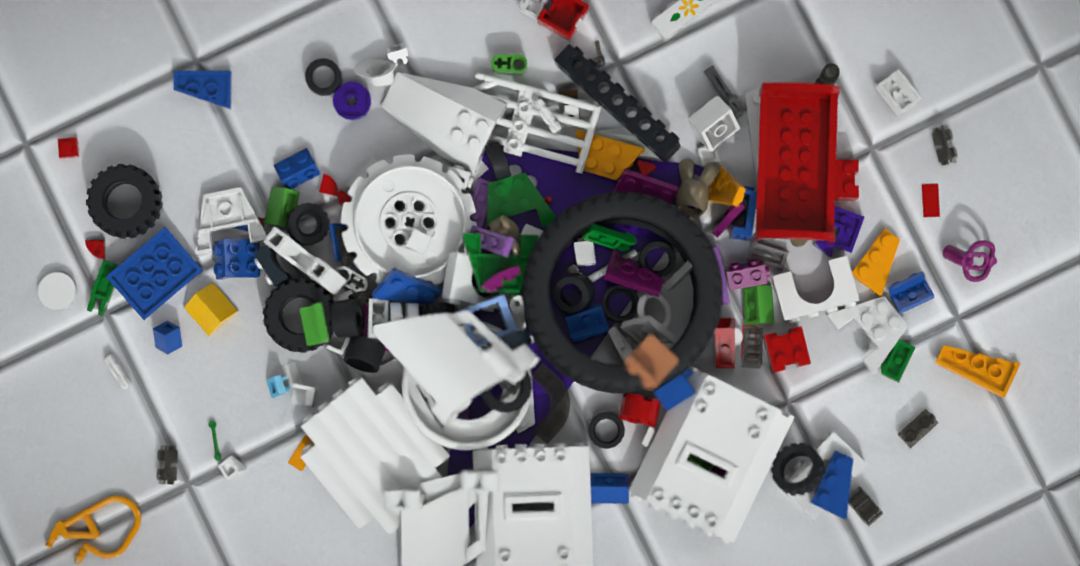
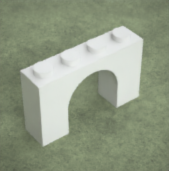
(304, 261)
(459, 285)
(795, 307)
(829, 444)

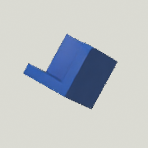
(167, 337)

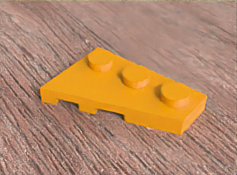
(726, 189)
(877, 262)

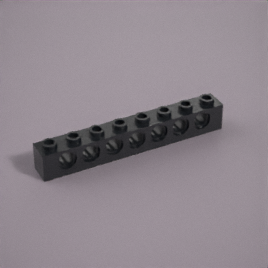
(663, 150)

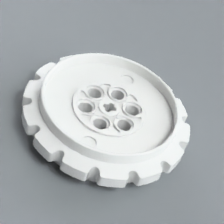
(374, 202)

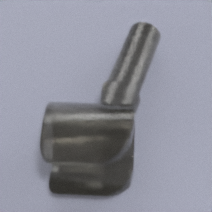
(600, 60)

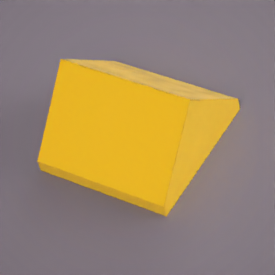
(210, 308)

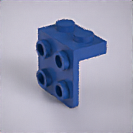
(235, 259)

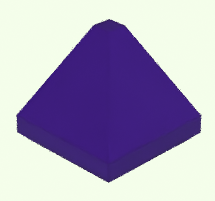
(824, 248)

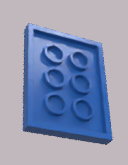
(154, 273)

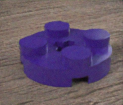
(360, 94)

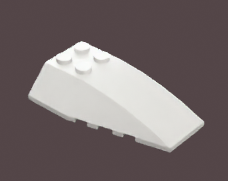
(445, 116)

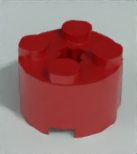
(639, 409)

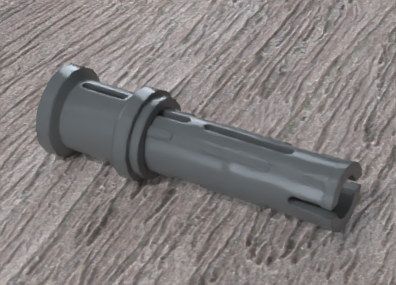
(724, 92)

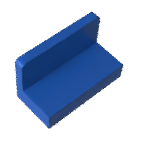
(675, 390)
(609, 488)

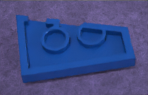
(205, 85)
(405, 288)
(834, 488)

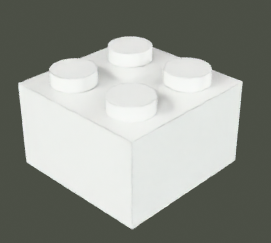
(713, 123)

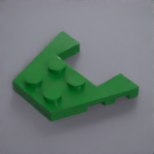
(516, 196)
(488, 265)

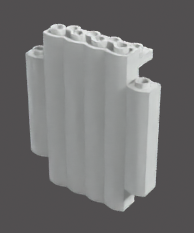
(368, 446)

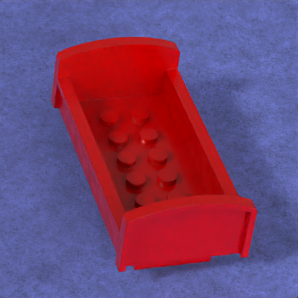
(797, 161)

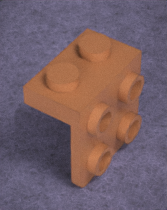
(651, 362)

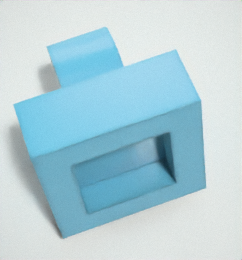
(276, 386)

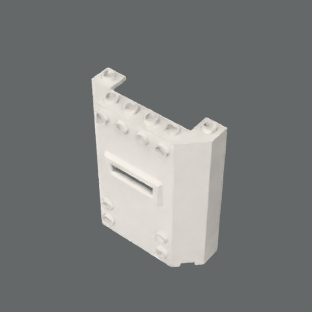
(725, 430)
(531, 476)

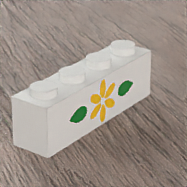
(678, 16)

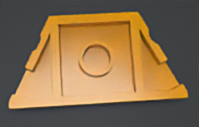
(608, 156)

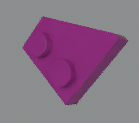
(731, 214)

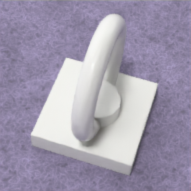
(644, 325)

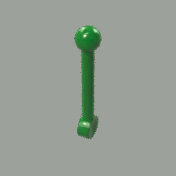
(212, 425)

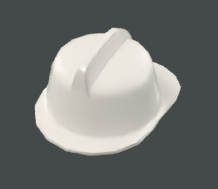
(377, 71)

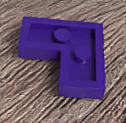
(849, 228)

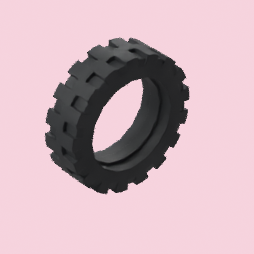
(509, 406)
(806, 484)

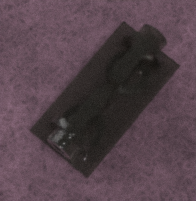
(947, 152)
(346, 258)
(918, 428)
(165, 472)

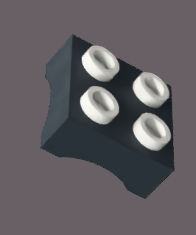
(267, 260)

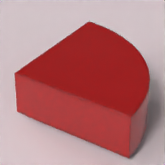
(328, 186)
(96, 248)

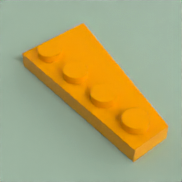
(984, 371)

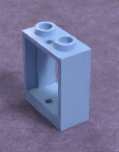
(505, 314)

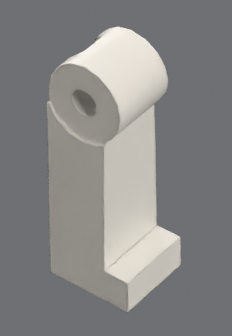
(516, 306)

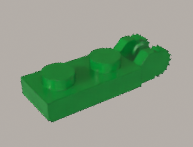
(608, 237)
(102, 288)

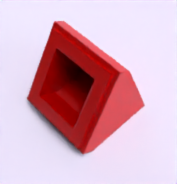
(645, 168)

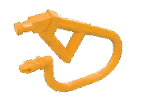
(61, 528)

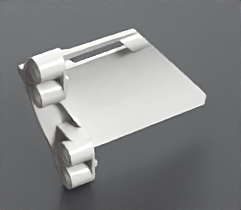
(449, 361)
(437, 517)

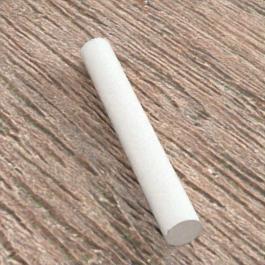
(600, 273)

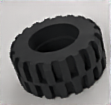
(103, 187)
(274, 312)

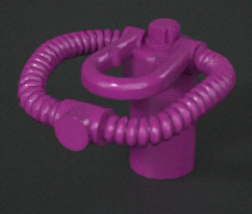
(965, 259)

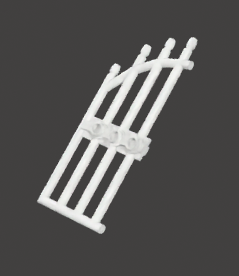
(522, 117)

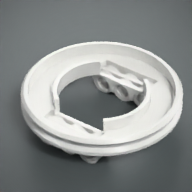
(463, 433)

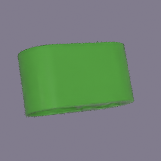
(504, 68)

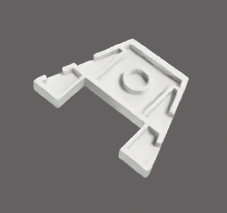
(225, 211)
(878, 322)

